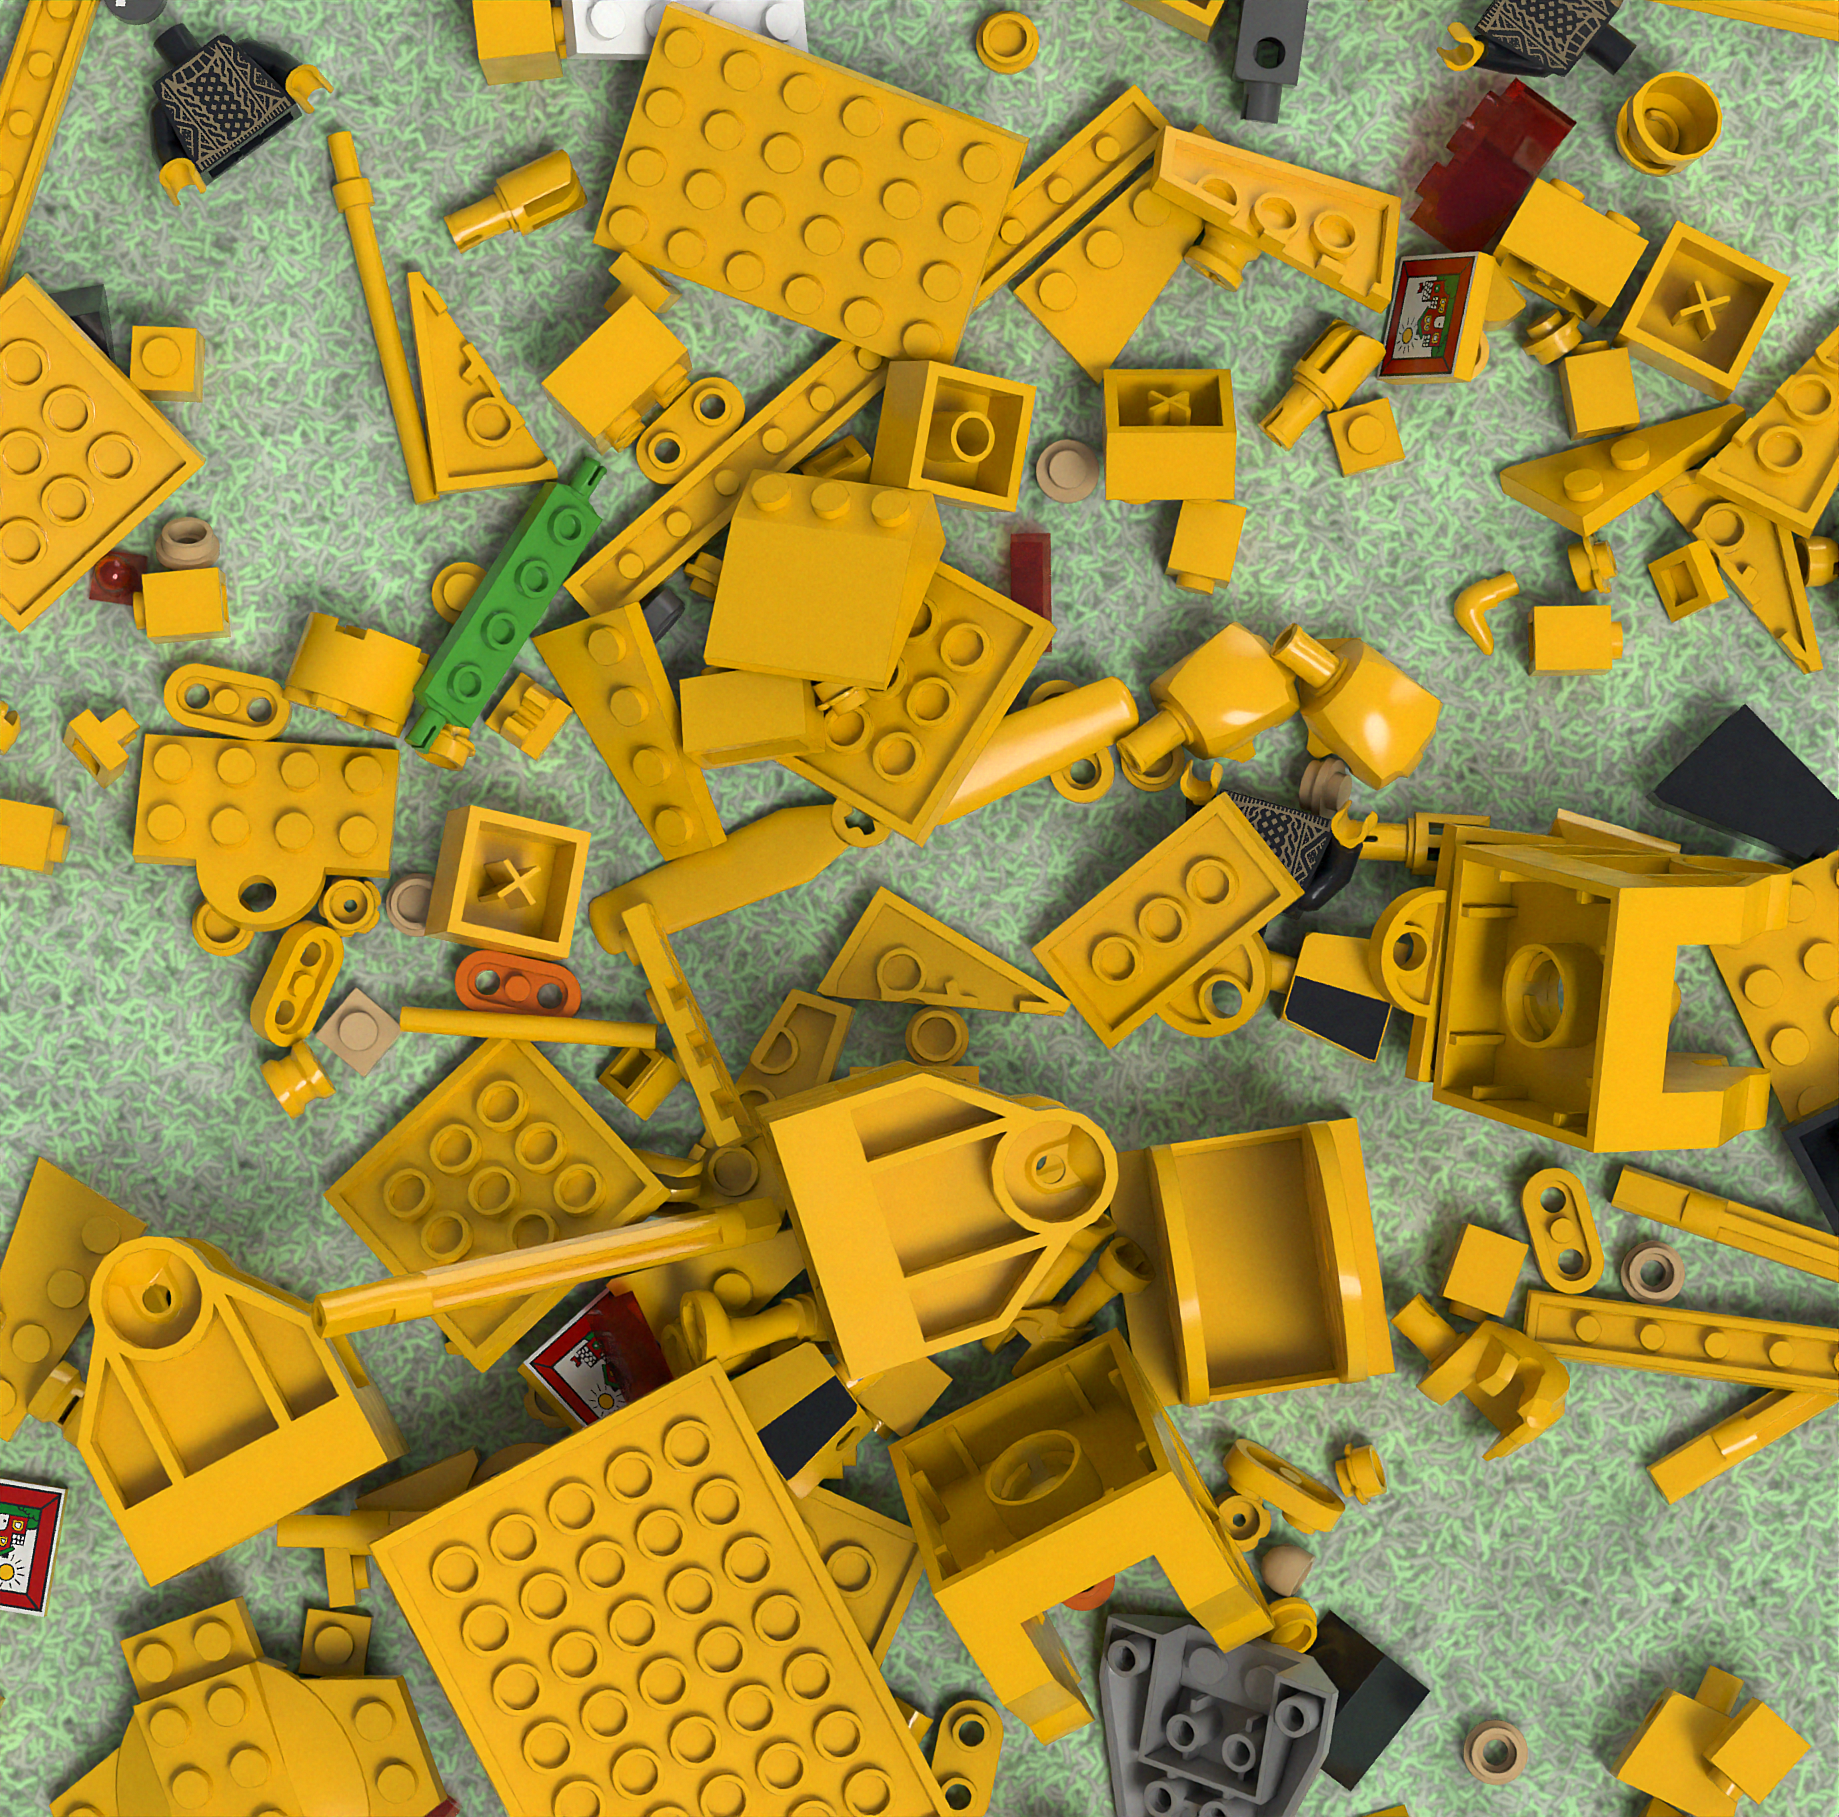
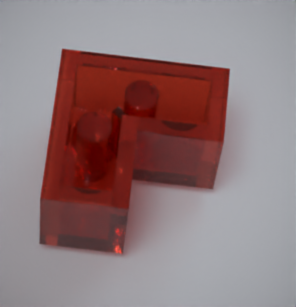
(1493, 165)

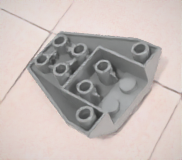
(1210, 1727)

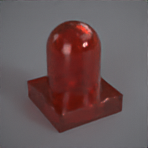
(118, 577)

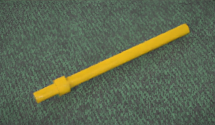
(354, 198)

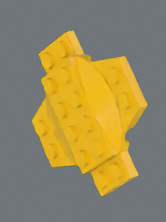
(250, 1739)

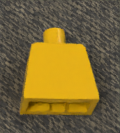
(1669, 1743)

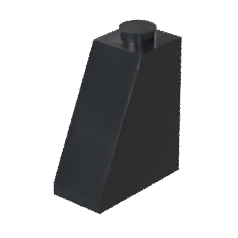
(1753, 790)

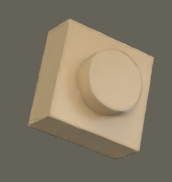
(360, 1032)

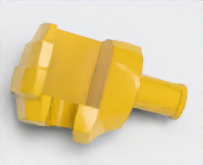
(1215, 701)
(1360, 707)
(1494, 1367)

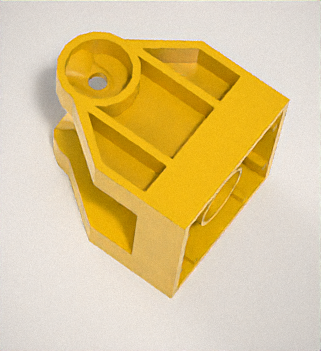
(1612, 934)
(929, 1204)
(218, 1405)
(1051, 1496)

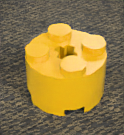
(355, 675)

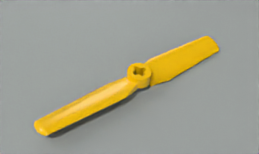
(803, 841)

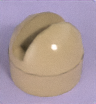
(1286, 1568)

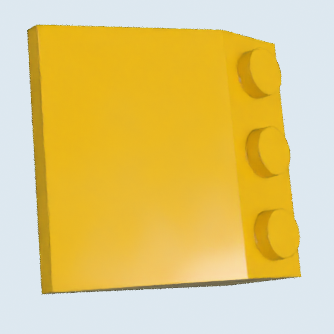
(823, 578)

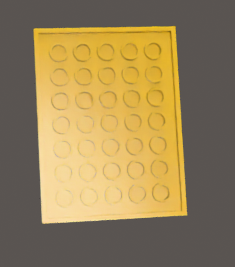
(653, 1629)

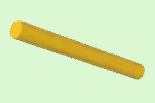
(528, 1027)

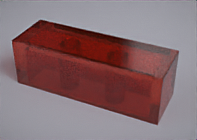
(1032, 574)
(628, 1346)

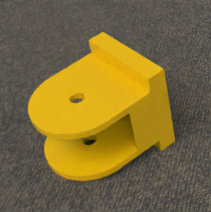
(1255, 1263)

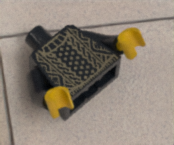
(1540, 38)
(221, 104)
(1311, 847)

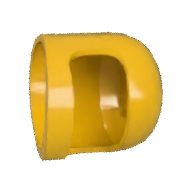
(1682, 107)

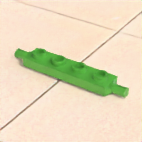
(506, 605)

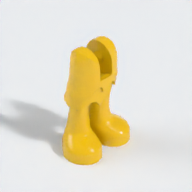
(1060, 1325)
(739, 1341)

